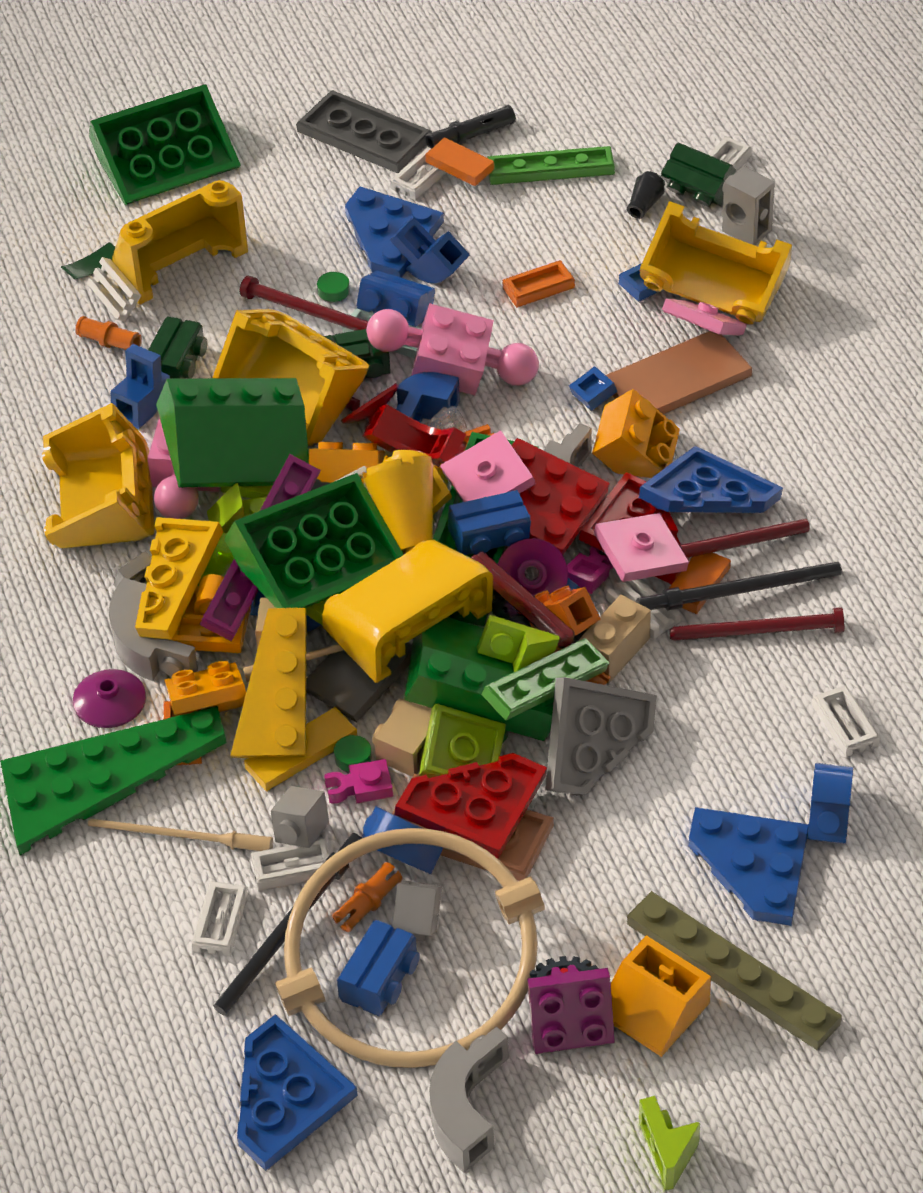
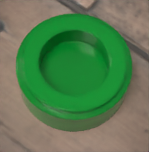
(333, 286)
(351, 751)

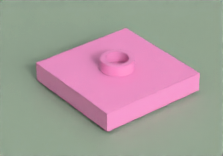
(704, 316)
(487, 470)
(641, 547)

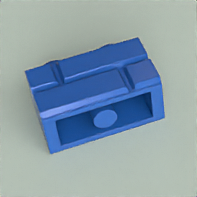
(388, 291)
(488, 522)
(377, 968)

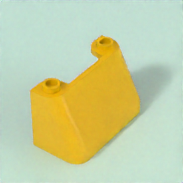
(199, 220)
(714, 266)
(278, 346)
(102, 481)
(405, 600)

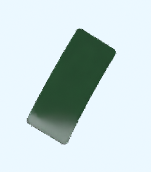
(87, 265)

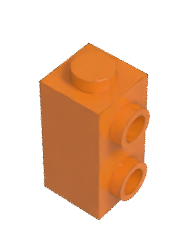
(571, 606)

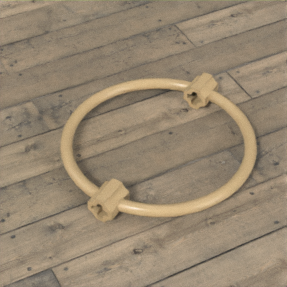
(302, 989)

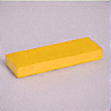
(320, 741)

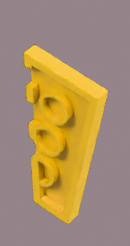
(176, 566)
(275, 699)

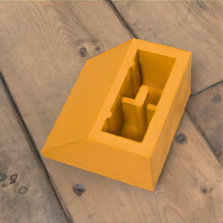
(635, 437)
(338, 462)
(657, 995)

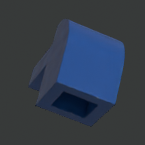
(429, 258)
(141, 388)
(427, 394)
(830, 803)
(416, 855)

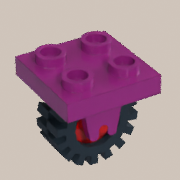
(570, 1005)

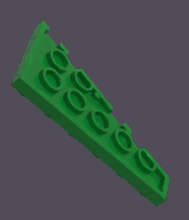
(94, 773)

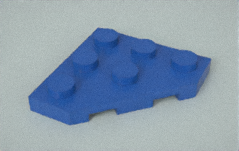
(378, 218)
(709, 485)
(753, 859)
(285, 1092)

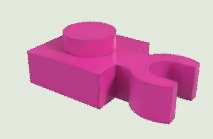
(590, 570)
(366, 781)

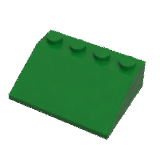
(163, 144)
(232, 429)
(313, 544)
(453, 674)

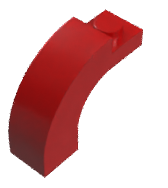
(399, 432)

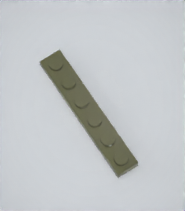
(735, 970)

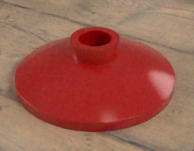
(367, 410)

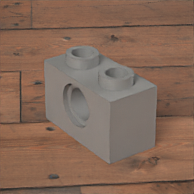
(748, 205)

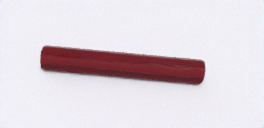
(525, 602)

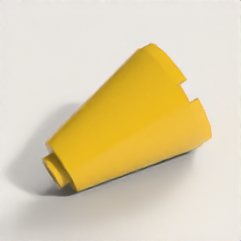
(404, 498)

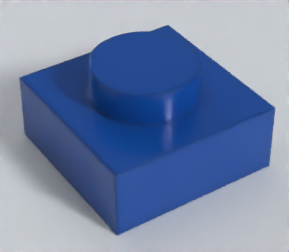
(634, 284)
(593, 388)

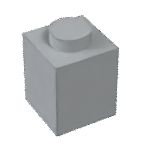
(299, 816)
(417, 908)

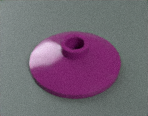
(537, 554)
(109, 698)

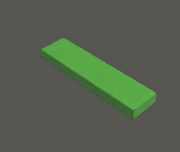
(552, 165)
(537, 681)

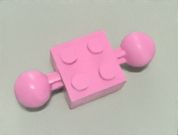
(453, 346)
(168, 497)

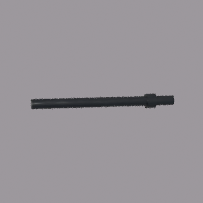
(675, 598)
(269, 948)

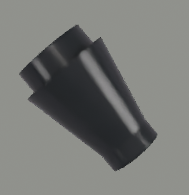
(646, 192)

